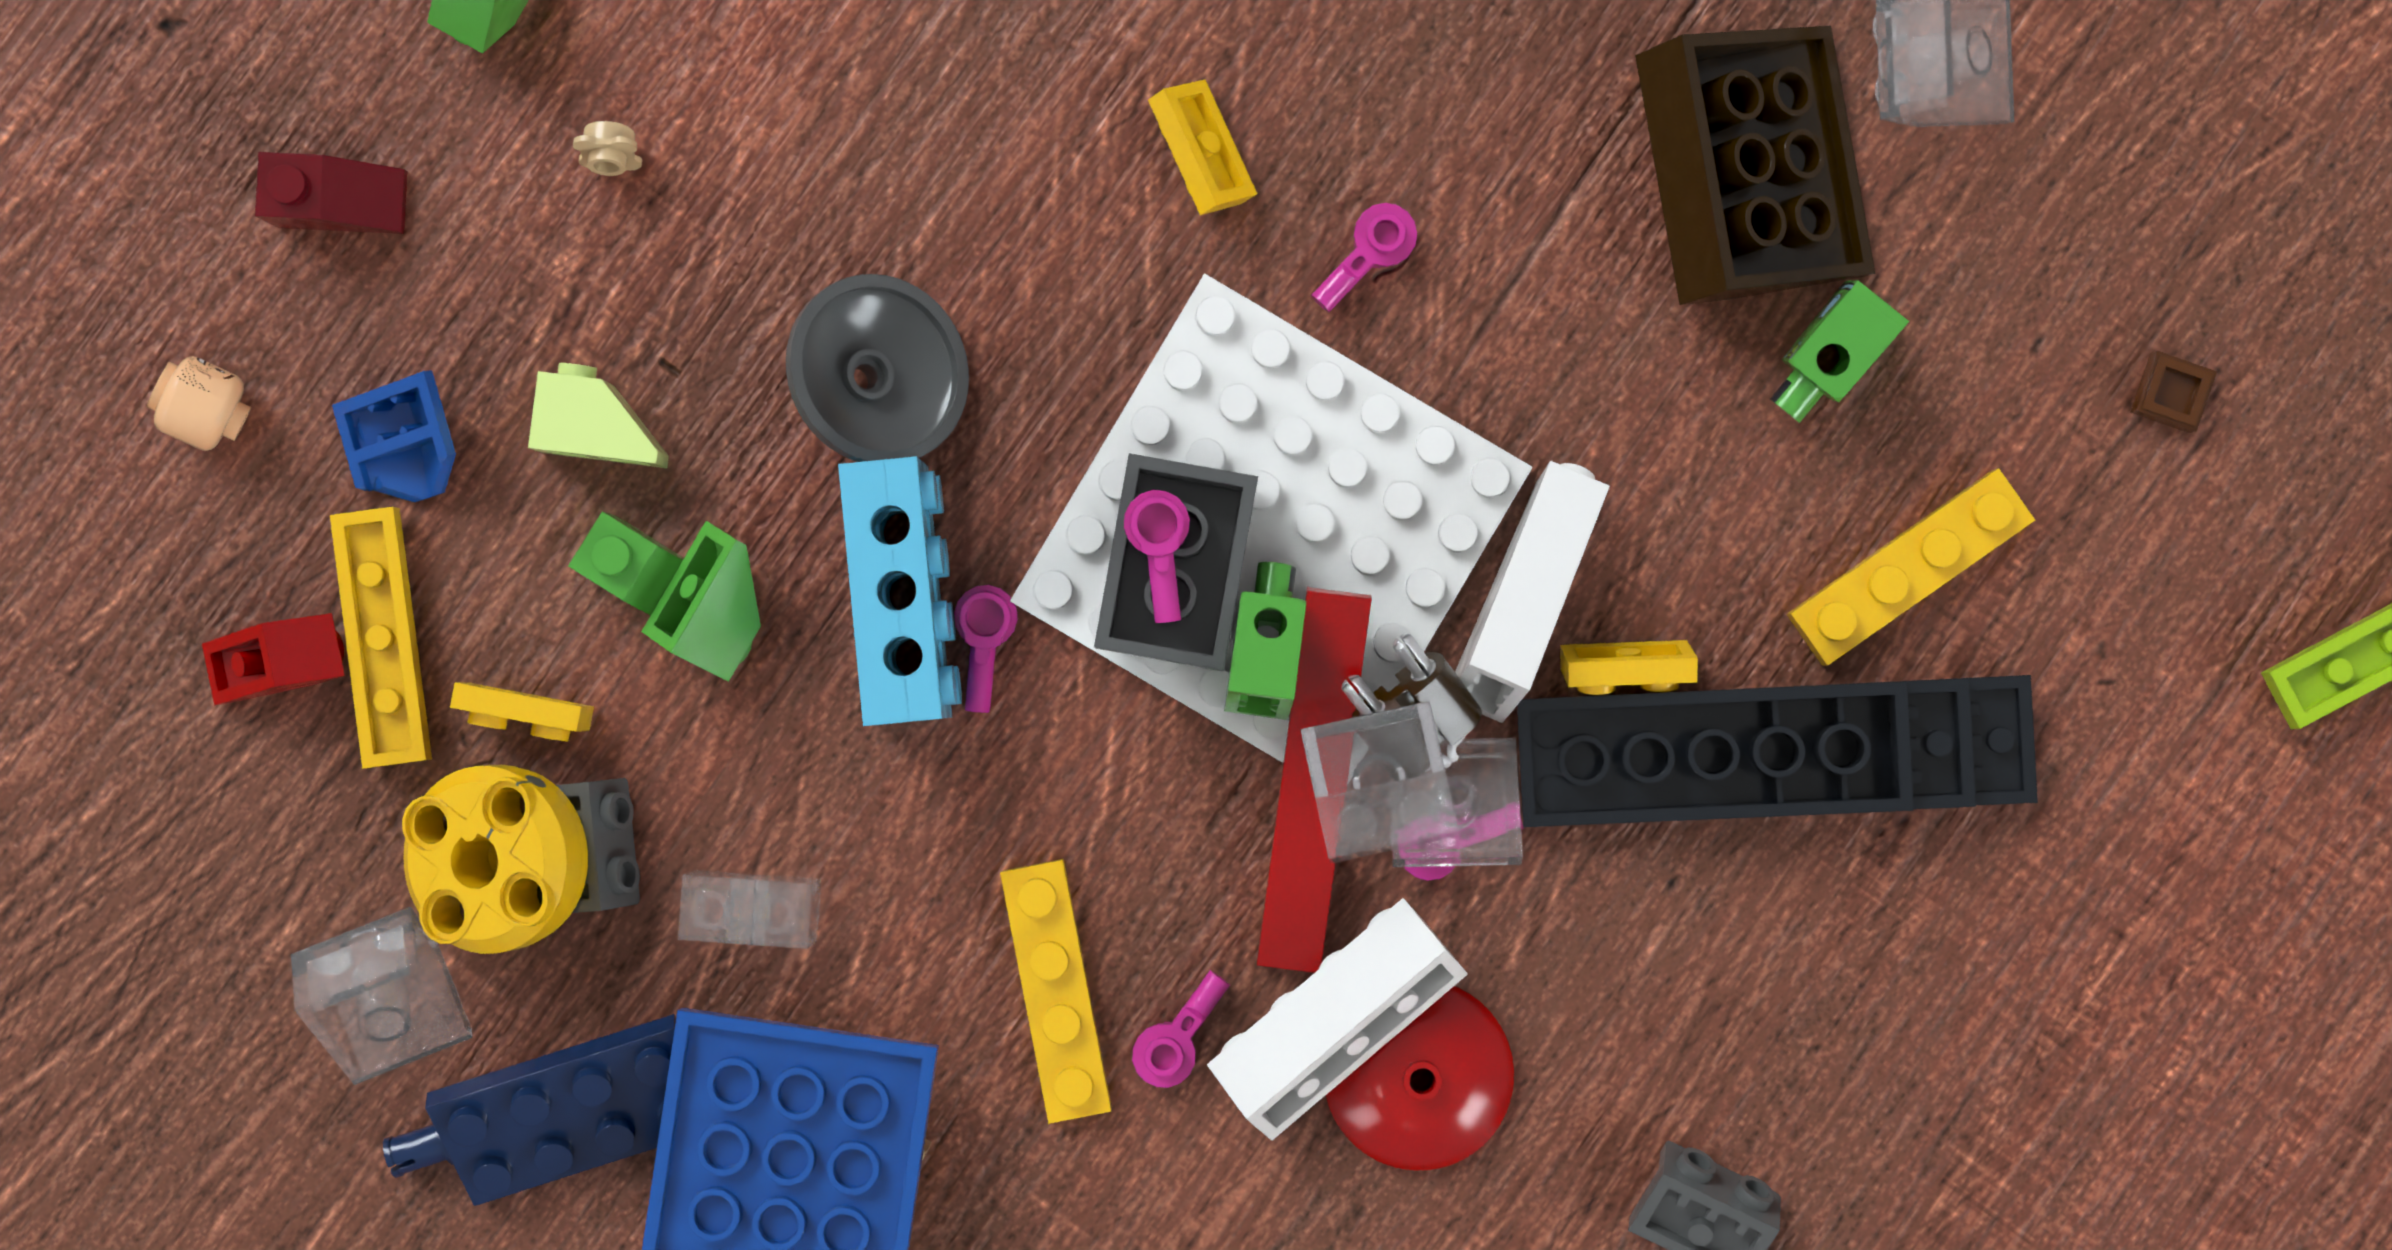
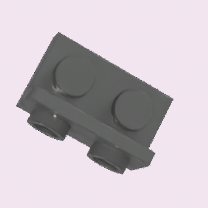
(608, 828)
(1705, 1205)

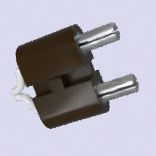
(1423, 680)

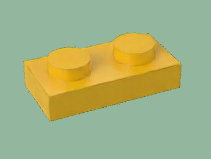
(1202, 146)
(1652, 664)
(494, 706)

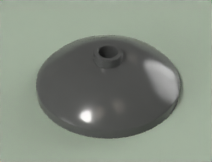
(904, 349)

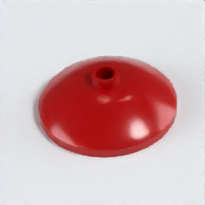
(1452, 1117)

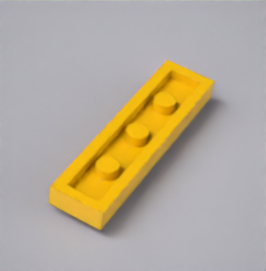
(1910, 567)
(380, 637)
(1056, 991)

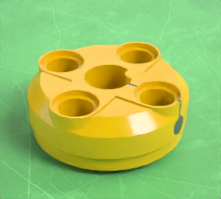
(493, 858)

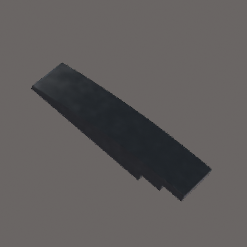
(1777, 751)

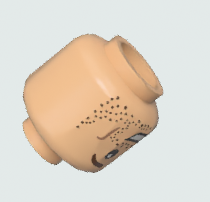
(198, 403)

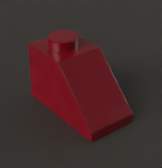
(330, 193)

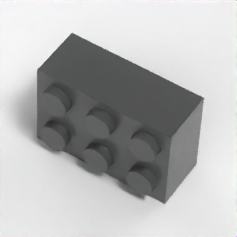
(1205, 566)

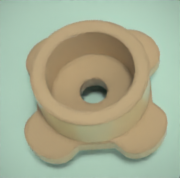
(607, 148)

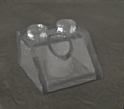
(1944, 62)
(1379, 782)
(378, 996)

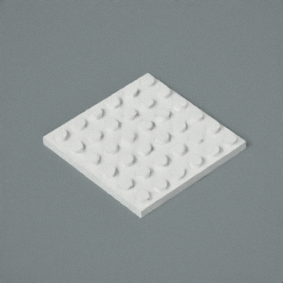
(1349, 491)

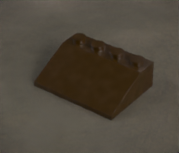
(1754, 162)

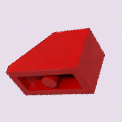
(273, 658)

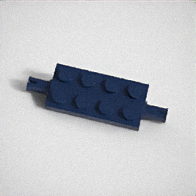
(546, 1115)

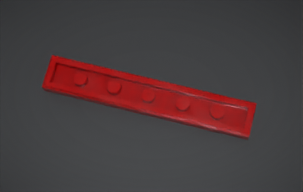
(1299, 863)

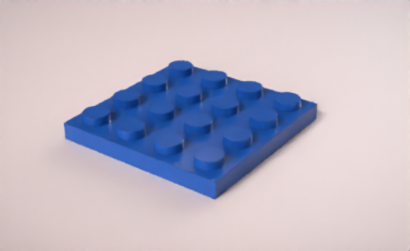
(788, 1137)

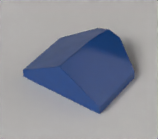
(398, 438)

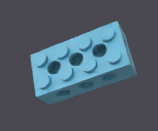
(869, 498)

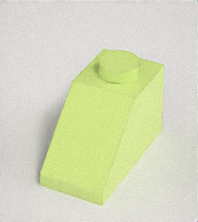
(589, 420)

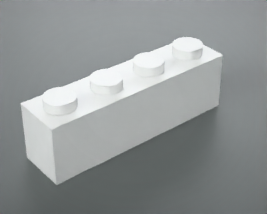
(1336, 1019)

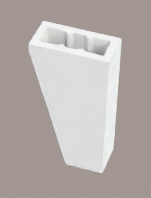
(1530, 588)

